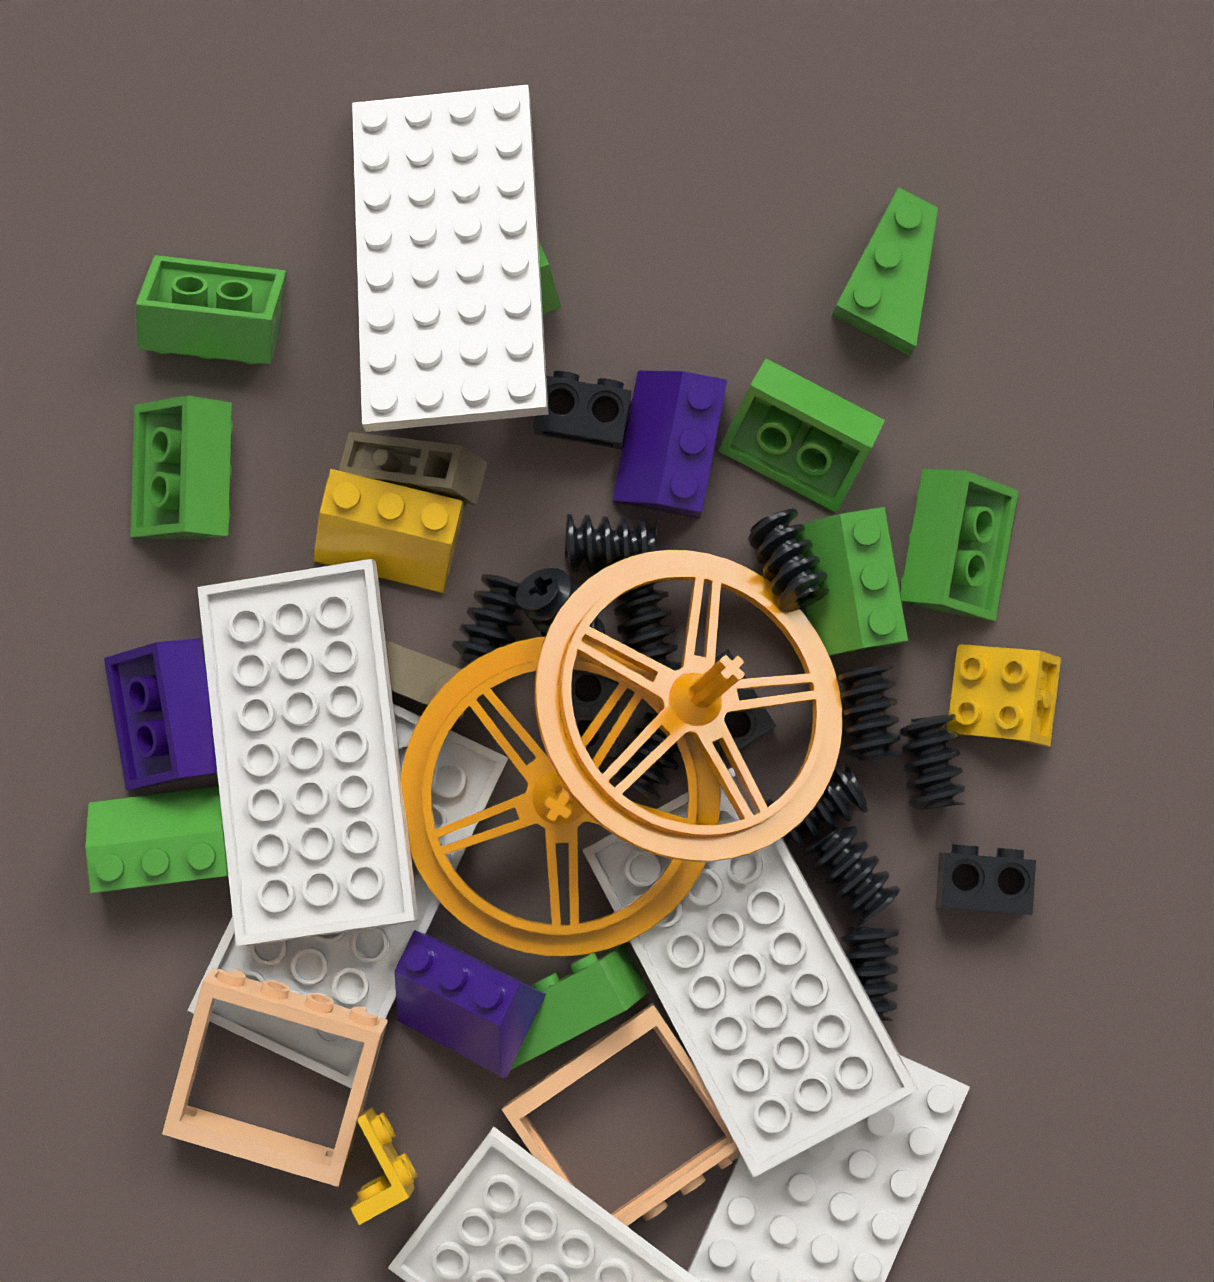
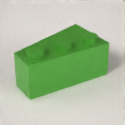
(891, 277)
(582, 1000)

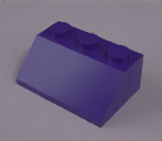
(670, 441)
(162, 713)
(464, 1002)

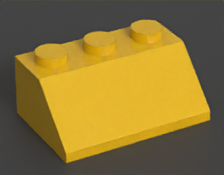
(397, 526)

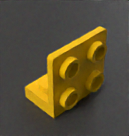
(1004, 693)
(380, 1193)

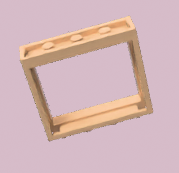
(256, 1142)
(685, 1177)

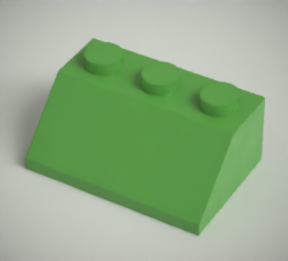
(210, 309)
(801, 435)
(181, 469)
(958, 544)
(862, 582)
(155, 840)

